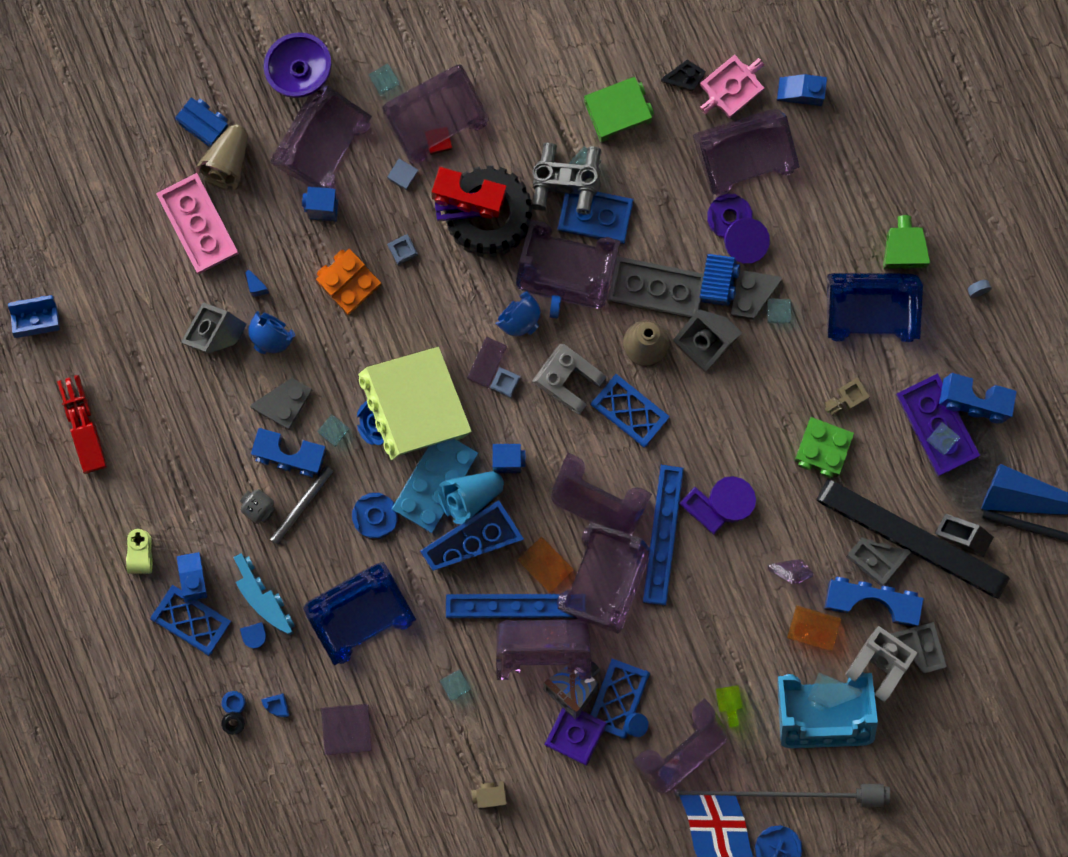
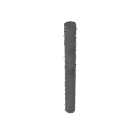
(301, 505)

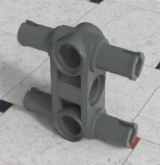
(566, 178)

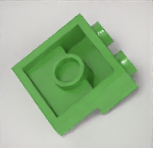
(823, 448)

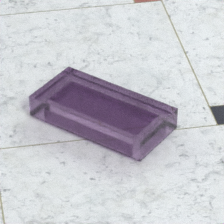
(487, 362)

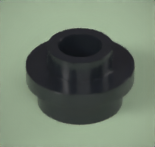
(229, 729)

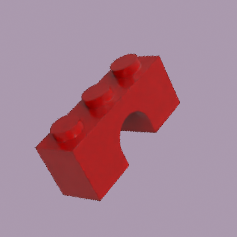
(486, 201)

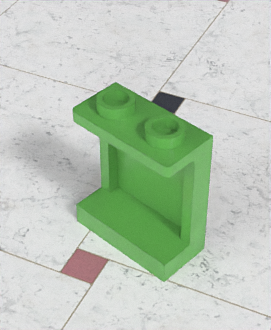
(618, 108)

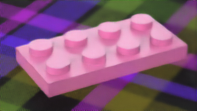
(197, 223)

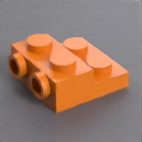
(347, 280)

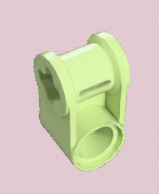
(139, 558)

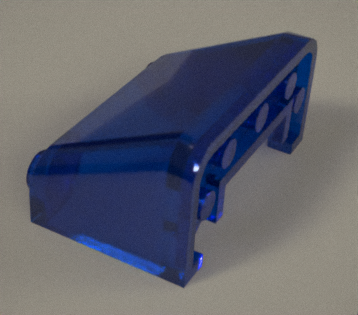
(874, 305)
(358, 611)

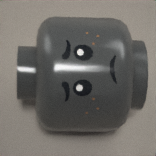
(257, 506)

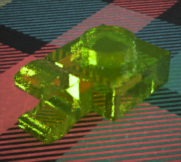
(729, 701)

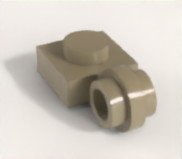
(851, 394)

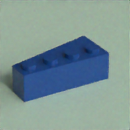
(482, 533)

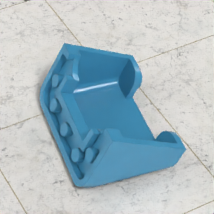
(843, 725)

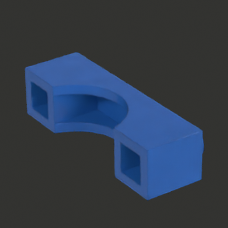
(903, 608)

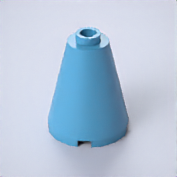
(469, 494)

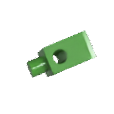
(905, 246)

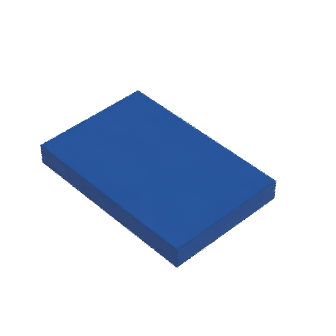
(608, 217)

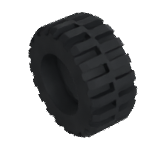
(511, 232)

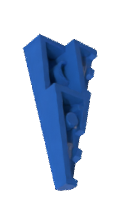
(1022, 493)

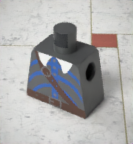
(571, 691)

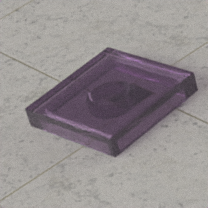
(346, 729)

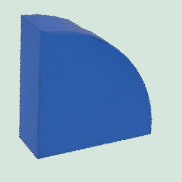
(276, 705)

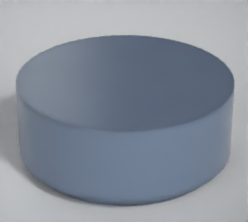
(979, 288)

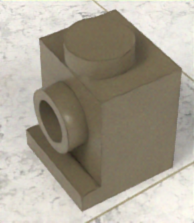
(489, 795)

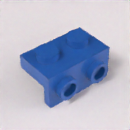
(34, 316)

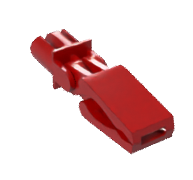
(85, 435)

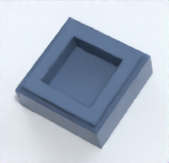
(402, 174)
(402, 249)
(505, 382)

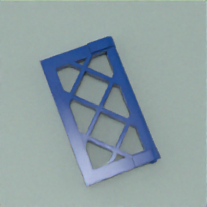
(631, 391)
(155, 617)
(608, 682)

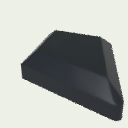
(685, 76)

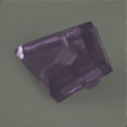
(791, 571)

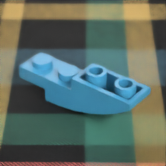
(265, 604)

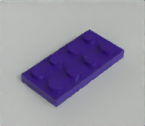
(925, 415)

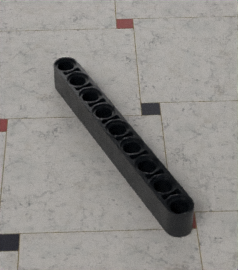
(913, 538)

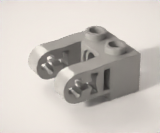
(557, 370)
(888, 655)

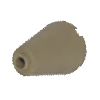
(225, 158)
(646, 343)

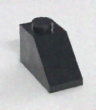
(964, 535)

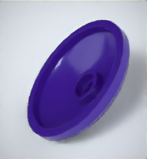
(295, 53)

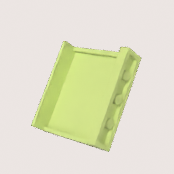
(414, 402)

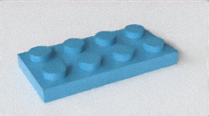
(419, 496)

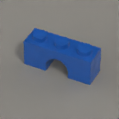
(959, 396)
(307, 459)

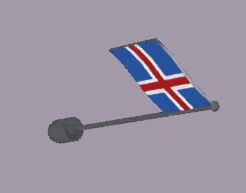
(721, 829)

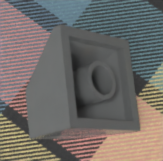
(213, 329)
(707, 337)

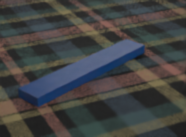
(663, 535)
(503, 606)

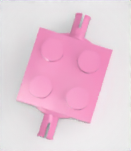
(732, 86)

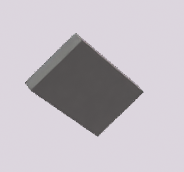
(655, 287)

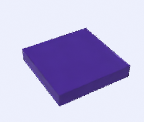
(576, 737)

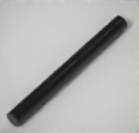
(1024, 525)

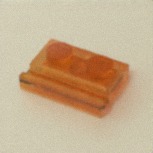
(545, 564)
(813, 628)

